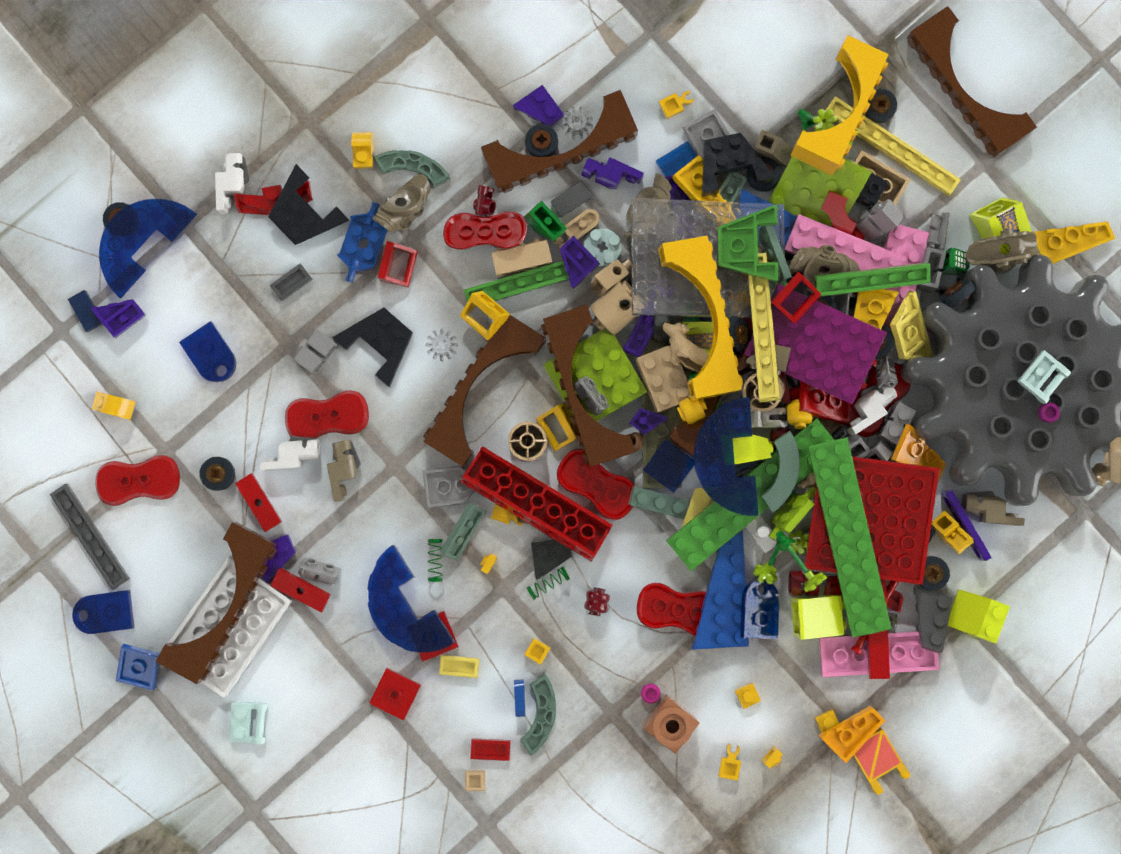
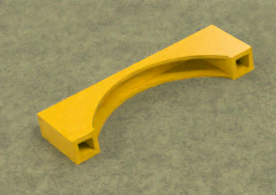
(826, 147)
(695, 262)

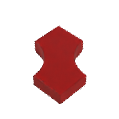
(835, 207)

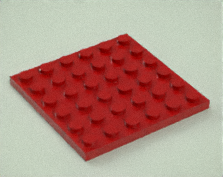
(898, 515)

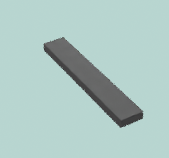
(89, 536)

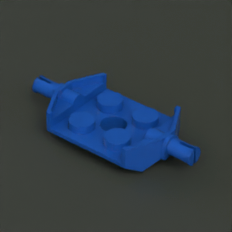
(361, 228)

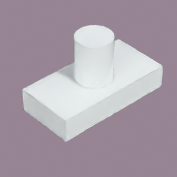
(759, 531)

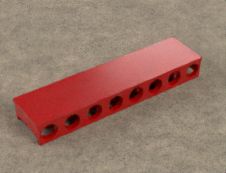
(536, 503)

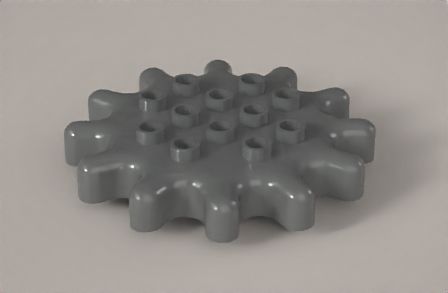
(987, 353)

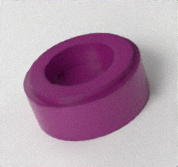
(1048, 412)

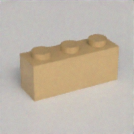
(521, 258)

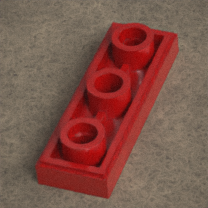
(252, 492)
(290, 585)

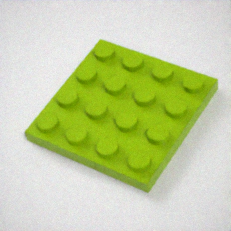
(806, 187)
(610, 369)

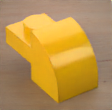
(362, 150)
(113, 405)
(950, 532)

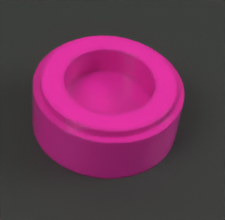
(650, 693)

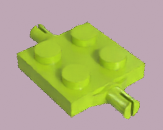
(791, 512)

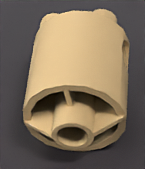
(609, 310)
(751, 390)
(518, 443)

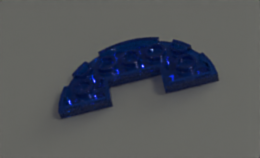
(130, 230)
(715, 458)
(393, 612)

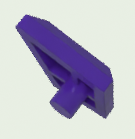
(646, 420)

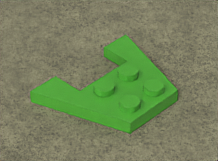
(740, 245)

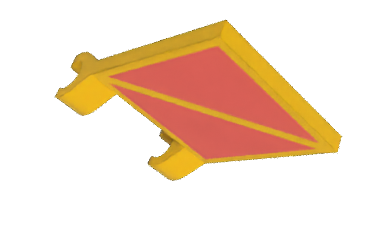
(878, 758)

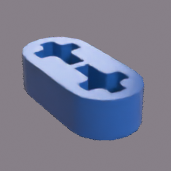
(519, 693)

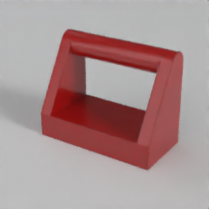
(387, 261)
(788, 289)

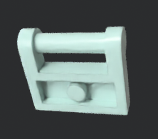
(1039, 372)
(242, 722)

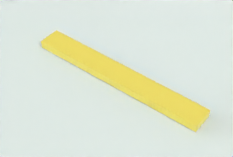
(898, 150)
(764, 337)

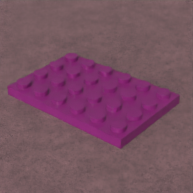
(825, 345)

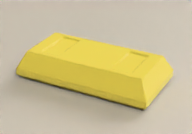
(459, 666)

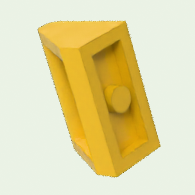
(490, 308)
(563, 416)

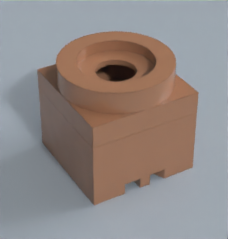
(671, 724)

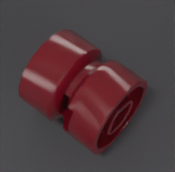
(794, 584)

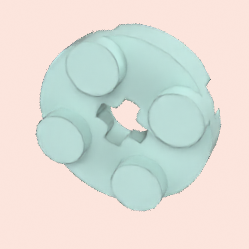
(610, 240)

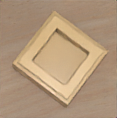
(475, 780)

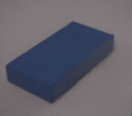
(82, 307)

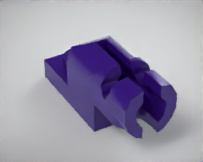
(611, 173)

